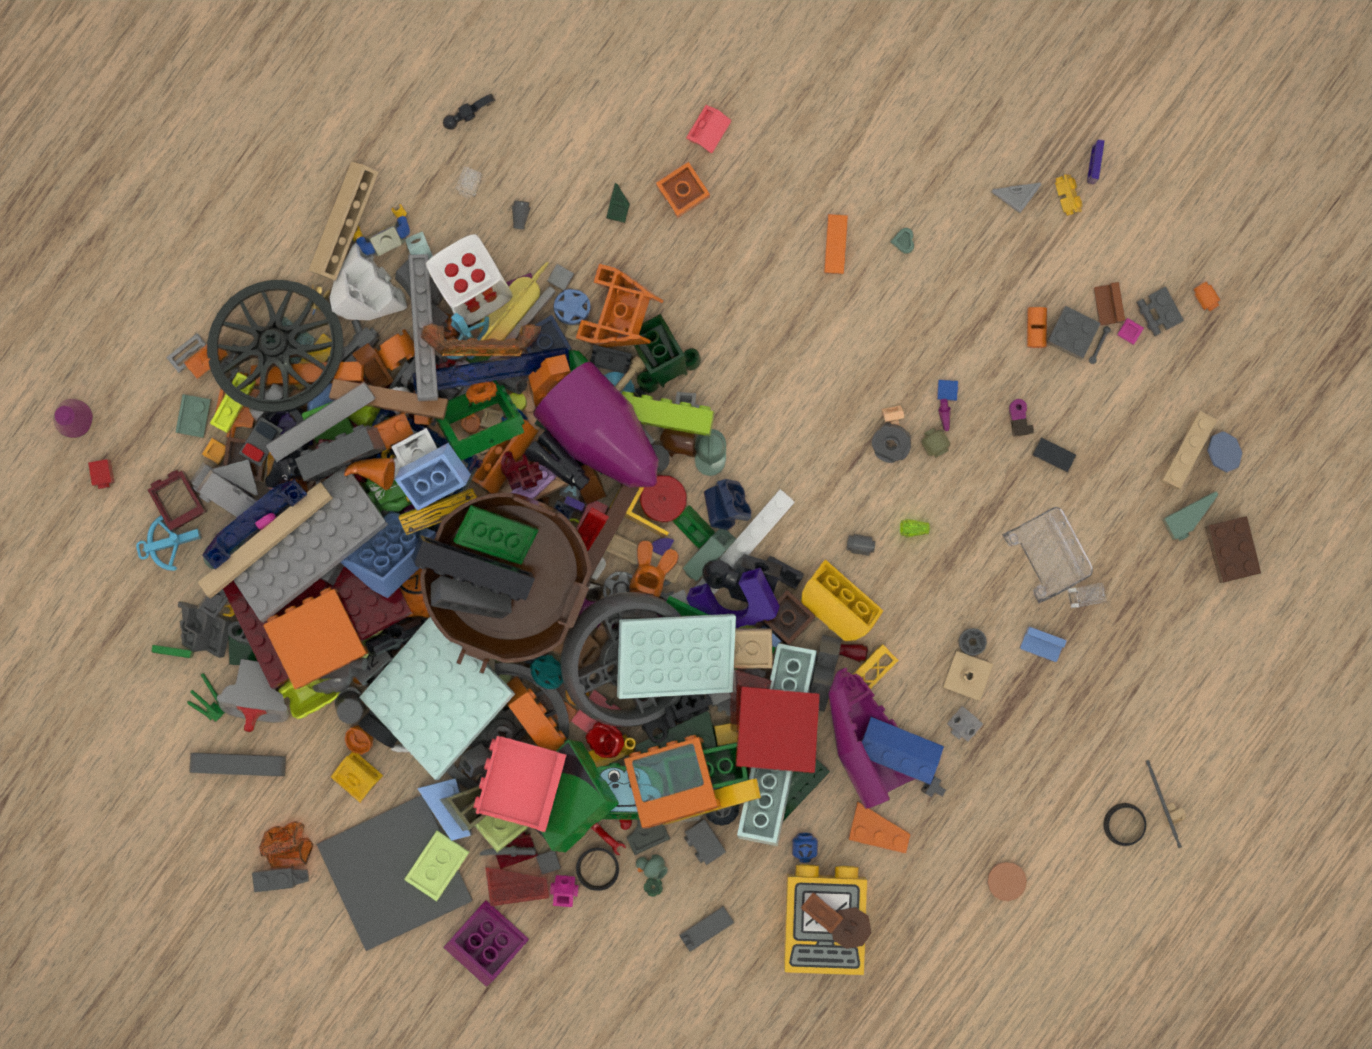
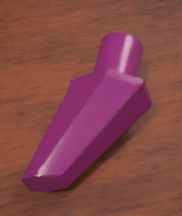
(944, 412)

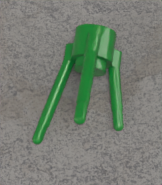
(213, 711)

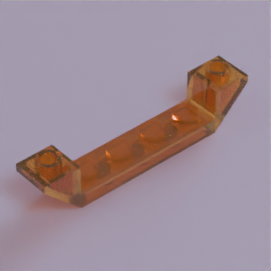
(434, 337)

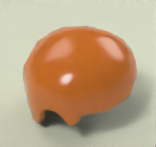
(358, 740)

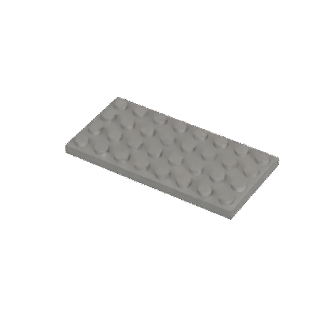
(312, 547)

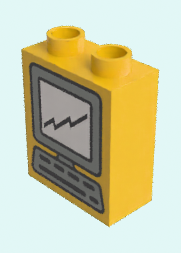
(807, 943)

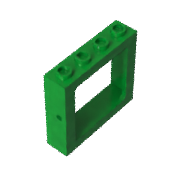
(487, 438)

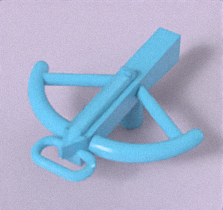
(460, 325)
(173, 540)

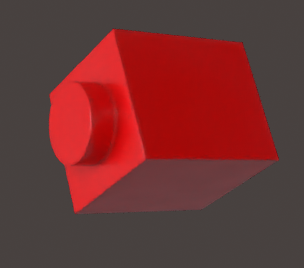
(101, 473)

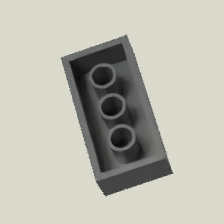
(340, 453)

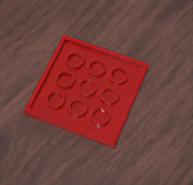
(777, 730)

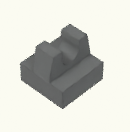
(934, 787)

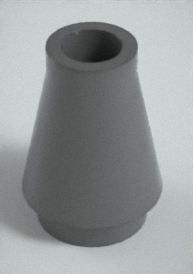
(520, 213)

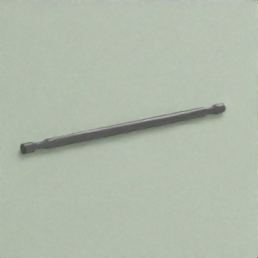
(1163, 804)

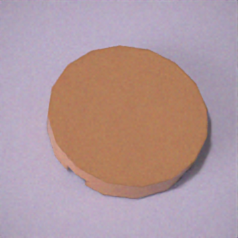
(1006, 881)

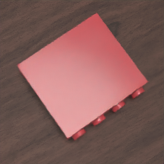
(520, 783)

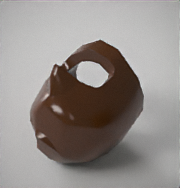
(678, 442)

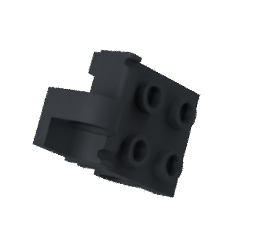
(678, 712)

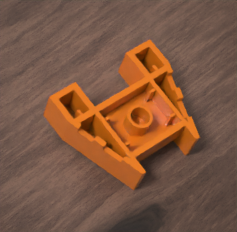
(621, 313)

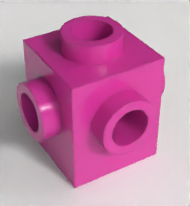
(564, 890)

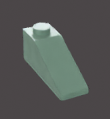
(1186, 519)

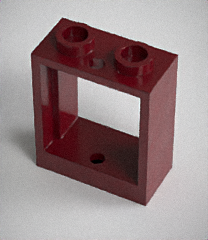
(185, 518)

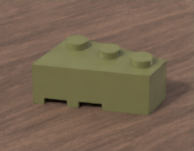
(461, 807)

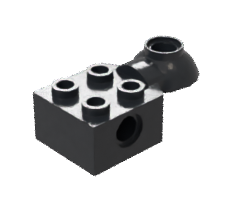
(730, 578)

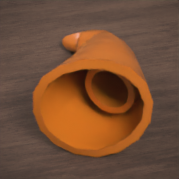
(377, 470)

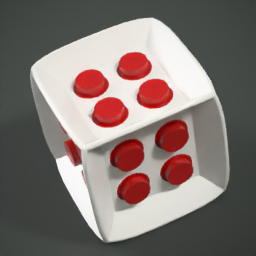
(469, 279)

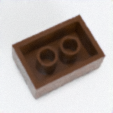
(1233, 549)

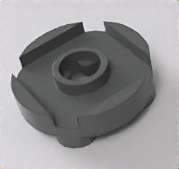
(894, 453)

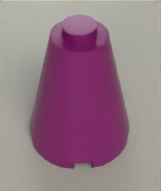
(73, 418)

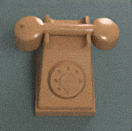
(590, 649)

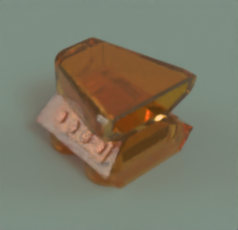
(286, 846)

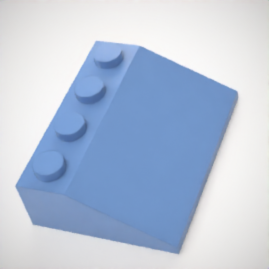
(386, 557)

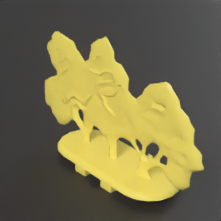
(504, 320)

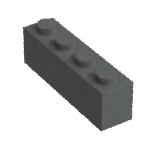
(465, 597)

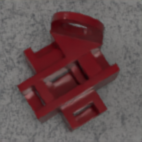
(522, 478)

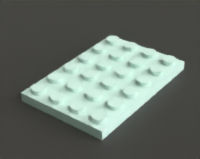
(676, 656)

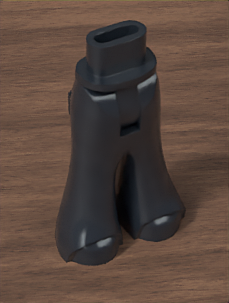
(565, 468)

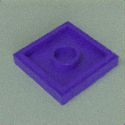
(1095, 162)

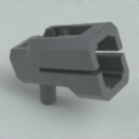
(360, 339)

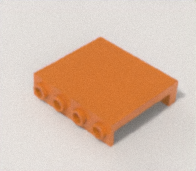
(314, 638)

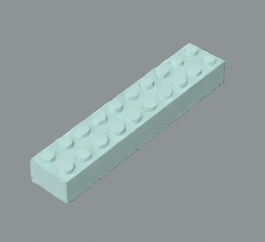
(763, 817)

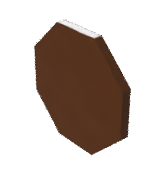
(853, 929)

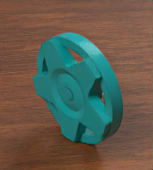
(548, 671)

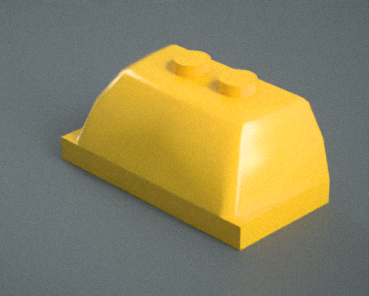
(839, 603)

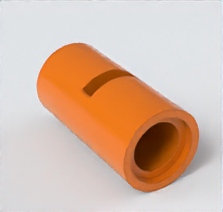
(1037, 327)

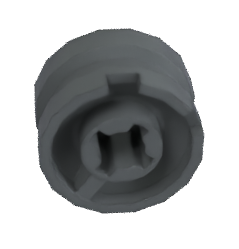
(964, 638)

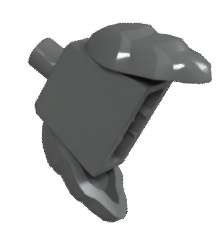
(341, 677)

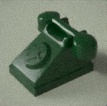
(662, 356)

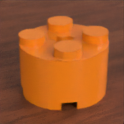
(396, 349)

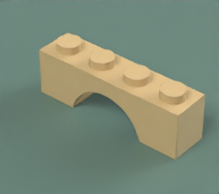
(1189, 450)

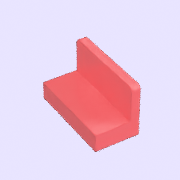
(709, 128)

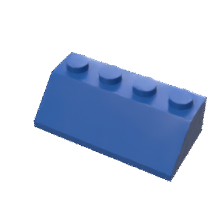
(901, 750)

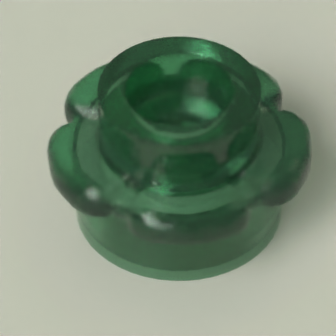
(658, 887)

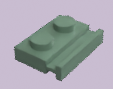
(193, 416)

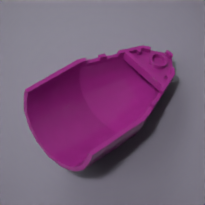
(599, 427)
(851, 710)

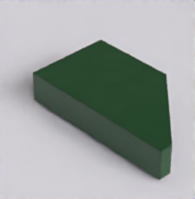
(618, 206)

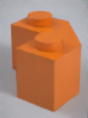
(547, 377)

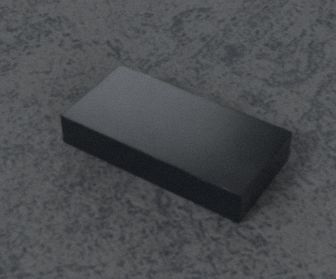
(1054, 454)

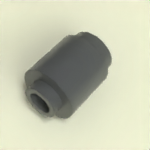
(860, 544)

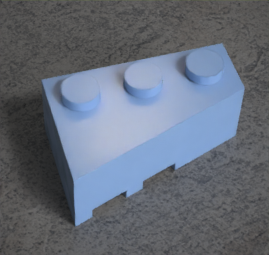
(432, 794)

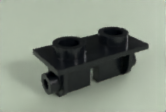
(788, 575)

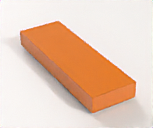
(835, 244)

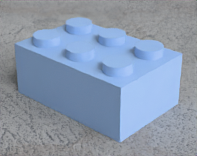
(432, 476)

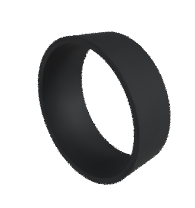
(378, 730)
(1107, 819)
(592, 887)

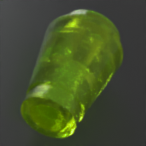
(913, 528)

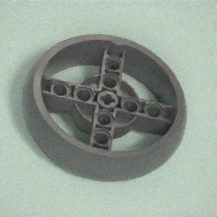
(577, 681)

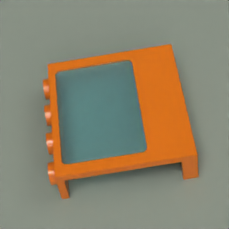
(671, 782)

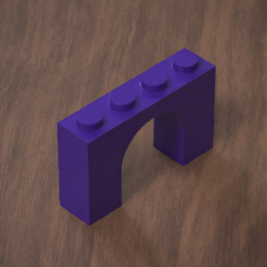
(758, 594)

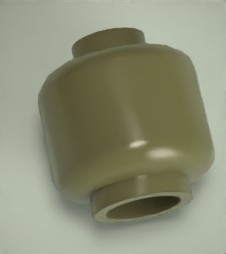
(935, 442)

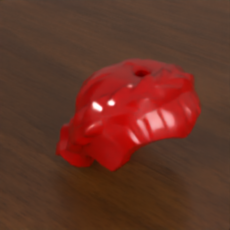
(605, 740)

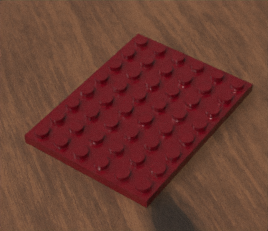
(366, 609)

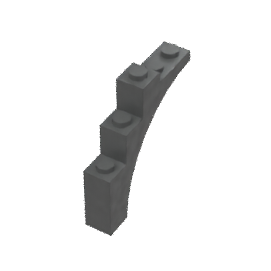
(438, 316)

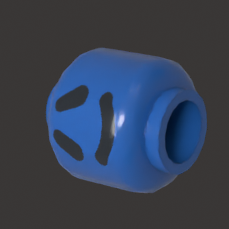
(804, 847)

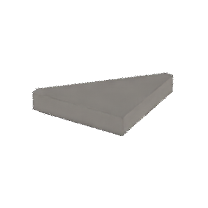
(1017, 196)
(239, 474)

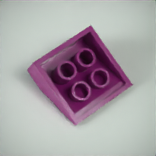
(486, 943)

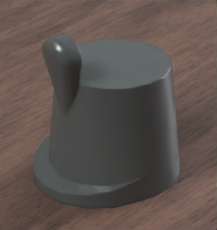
(349, 705)

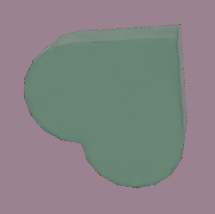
(903, 241)

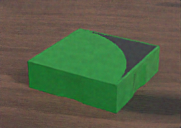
(579, 800)

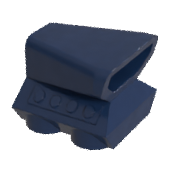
(726, 504)

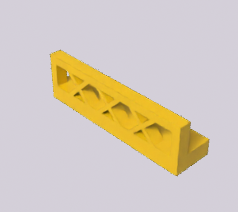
(871, 660)

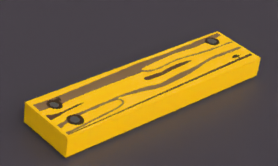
(434, 512)

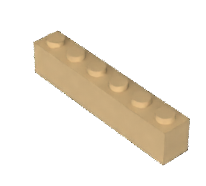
(343, 221)

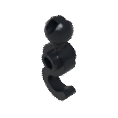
(467, 112)

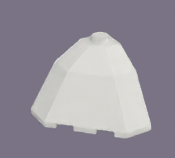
(364, 289)

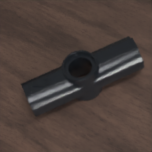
(386, 641)

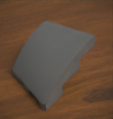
(202, 631)

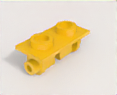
(1072, 201)

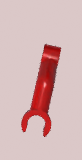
(607, 838)

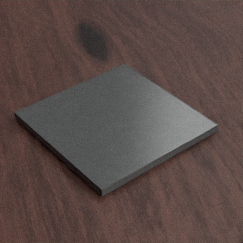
(371, 869)

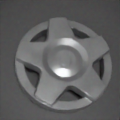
(618, 586)

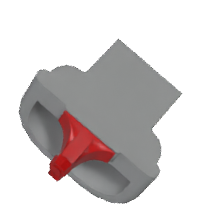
(253, 697)

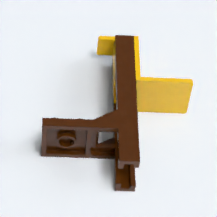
(619, 508)

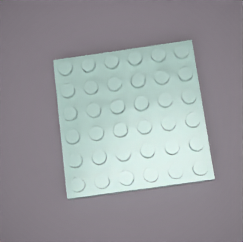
(434, 701)

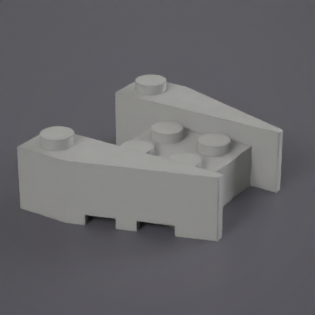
(221, 491)

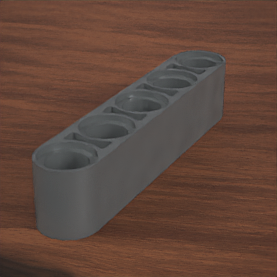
(237, 764)

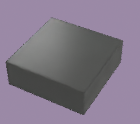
(548, 862)

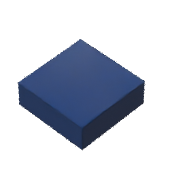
(947, 390)

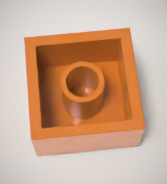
(682, 190)

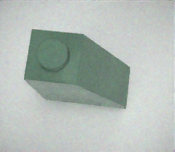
(710, 551)

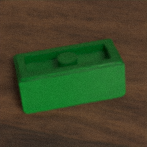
(694, 527)

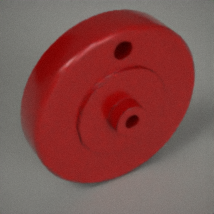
(664, 500)

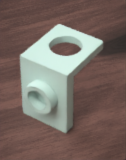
(420, 247)

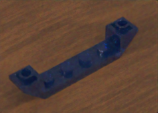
(244, 525)

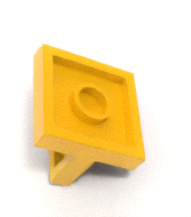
(356, 776)

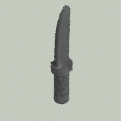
(513, 850)

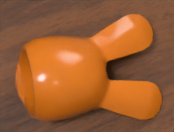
(649, 578)

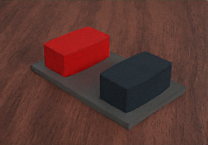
(255, 446)

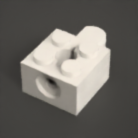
(412, 449)

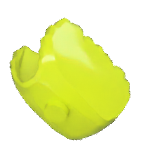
(306, 700)

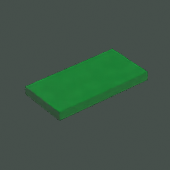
(495, 535)

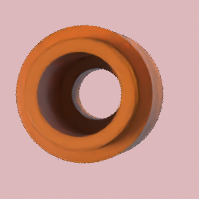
(1207, 296)

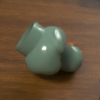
(652, 868)

